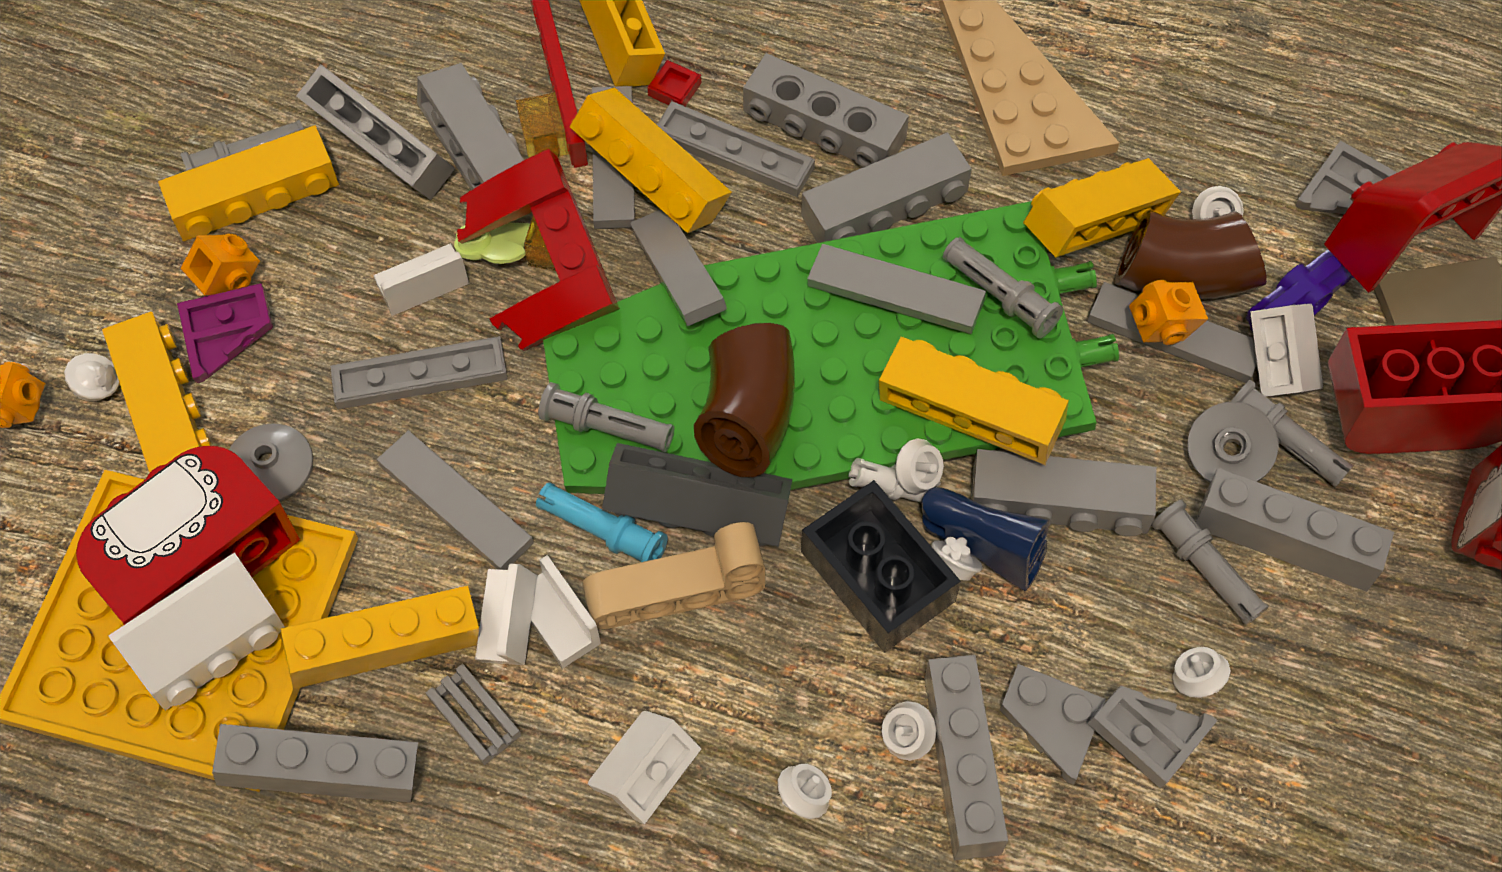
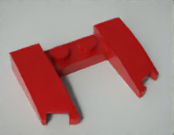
(583, 288)

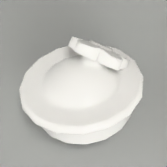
(1216, 202)
(91, 377)
(919, 466)
(958, 557)
(1200, 672)
(909, 730)
(805, 790)

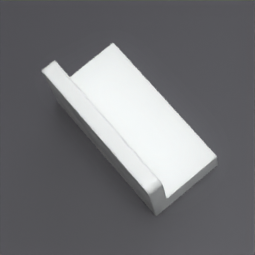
(422, 279)
(1286, 349)
(506, 615)
(561, 617)
(645, 765)

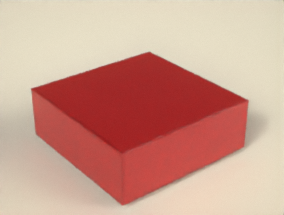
(674, 84)

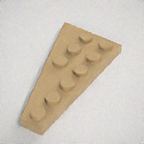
(1020, 96)

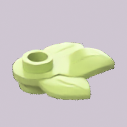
(497, 246)

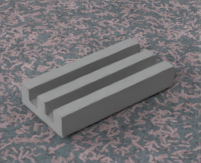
(450, 685)

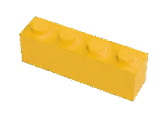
(625, 40)
(650, 159)
(248, 183)
(1099, 206)
(154, 388)
(973, 399)
(380, 636)

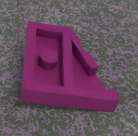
(222, 327)

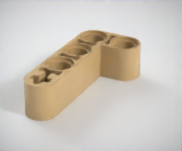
(680, 581)

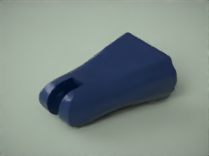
(1000, 539)

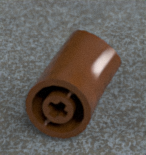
(1210, 252)
(747, 398)

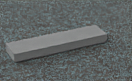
(737, 149)
(611, 190)
(678, 267)
(897, 288)
(1207, 346)
(418, 372)
(455, 501)

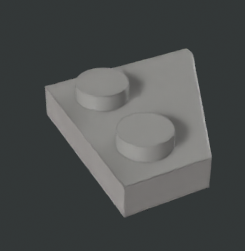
(1339, 178)
(1052, 717)
(1150, 732)

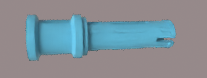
(618, 532)

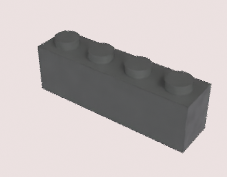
(693, 493)

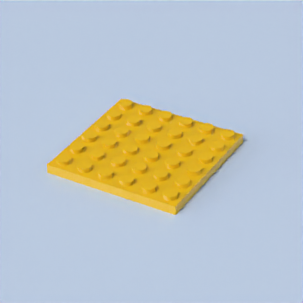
(83, 690)

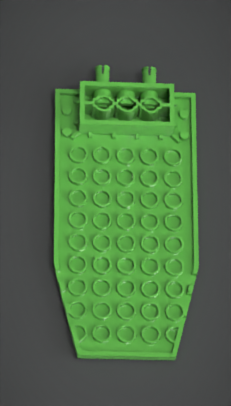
(660, 367)

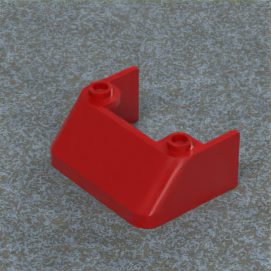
(1386, 215)

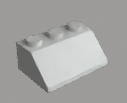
(198, 632)

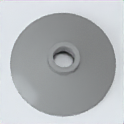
(1237, 424)
(290, 458)

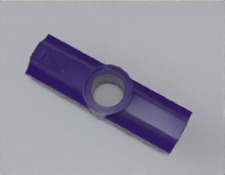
(1307, 285)

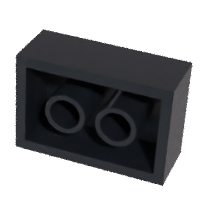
(879, 565)

